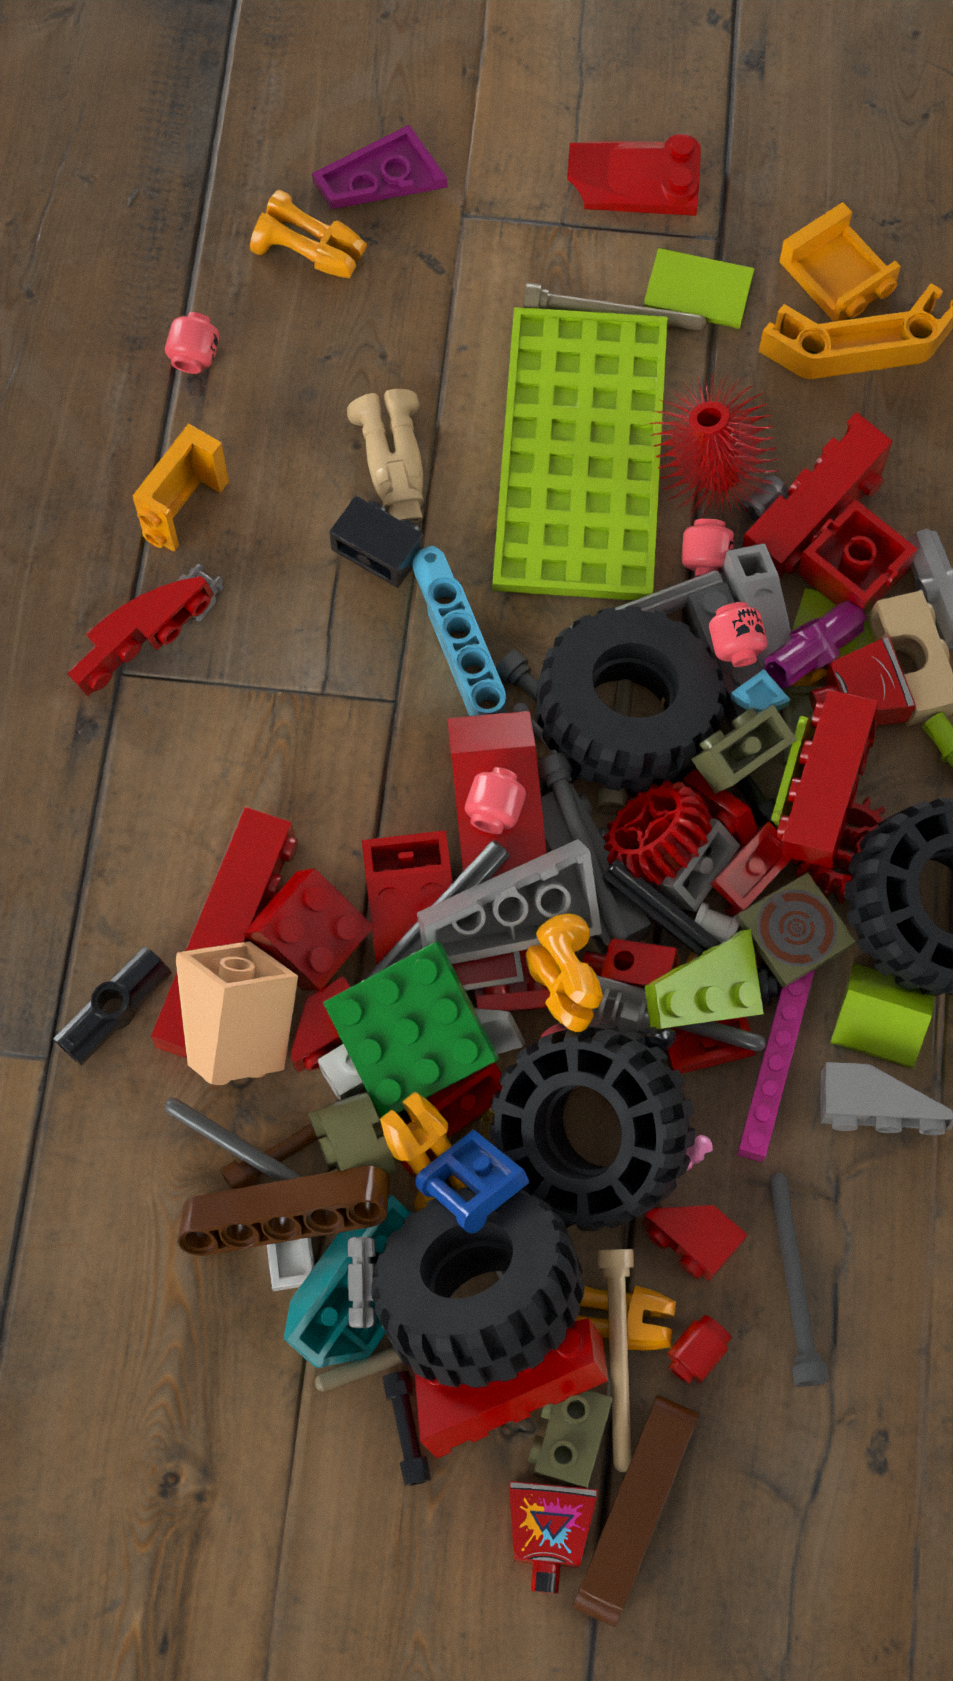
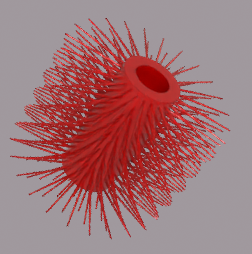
(714, 447)

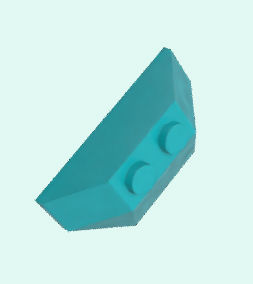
(320, 1307)

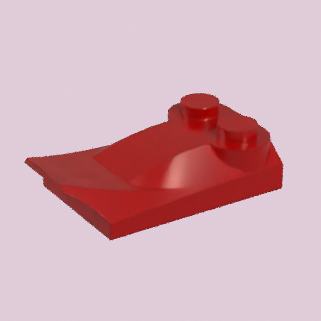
(637, 175)

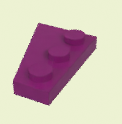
(380, 171)

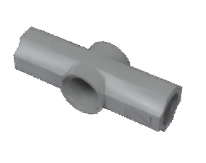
(935, 579)

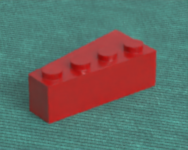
(839, 476)
(829, 780)
(466, 1413)

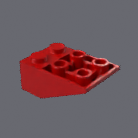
(403, 879)

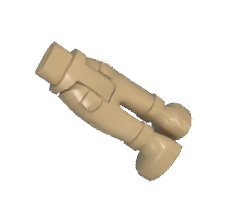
(396, 474)

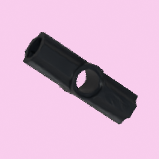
(94, 1026)

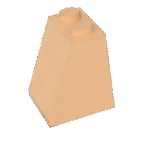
(235, 1011)

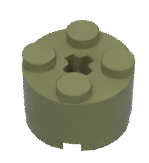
(352, 1135)

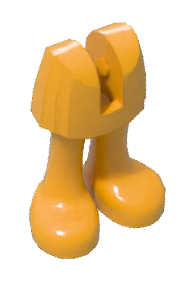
(334, 253)
(554, 965)
(412, 1140)
(638, 1304)

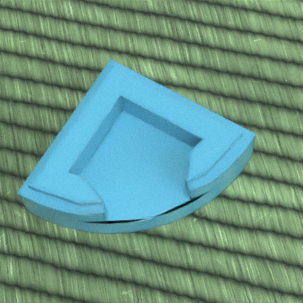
(760, 693)

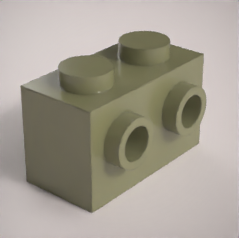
(743, 749)
(571, 1439)

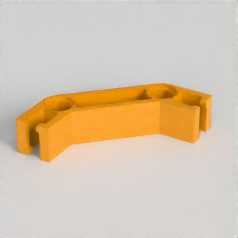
(856, 343)

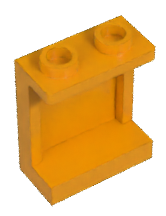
(837, 265)
(187, 463)

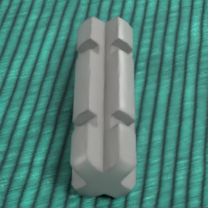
(360, 1282)

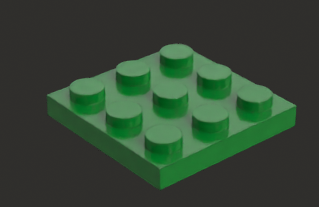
(411, 1029)

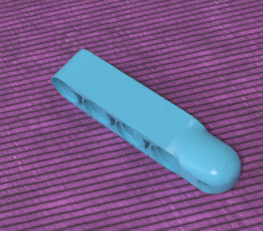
(436, 582)

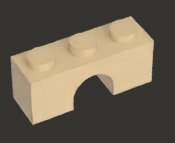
(912, 629)

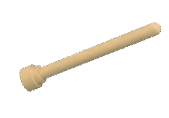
(616, 1266)

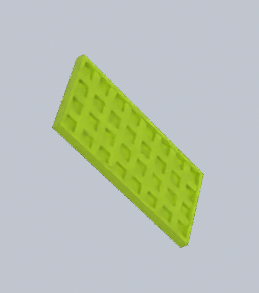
(581, 455)

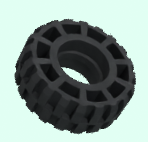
(648, 652)
(887, 898)
(649, 1109)
(495, 1330)

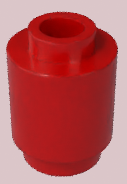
(698, 1350)

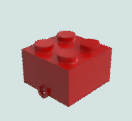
(856, 558)
(309, 929)

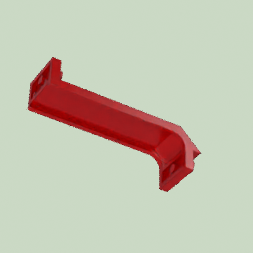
(477, 747)

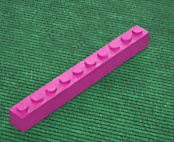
(774, 1069)

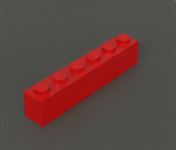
(238, 895)

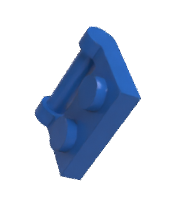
(482, 1170)

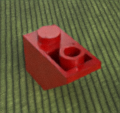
(316, 1031)
(697, 1234)

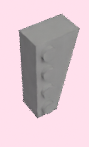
(511, 907)

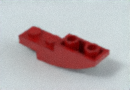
(149, 618)

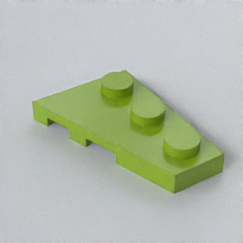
(709, 988)

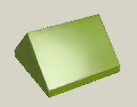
(882, 1017)

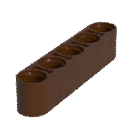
(284, 1211)
(635, 1511)

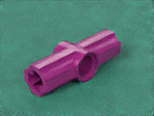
(815, 644)

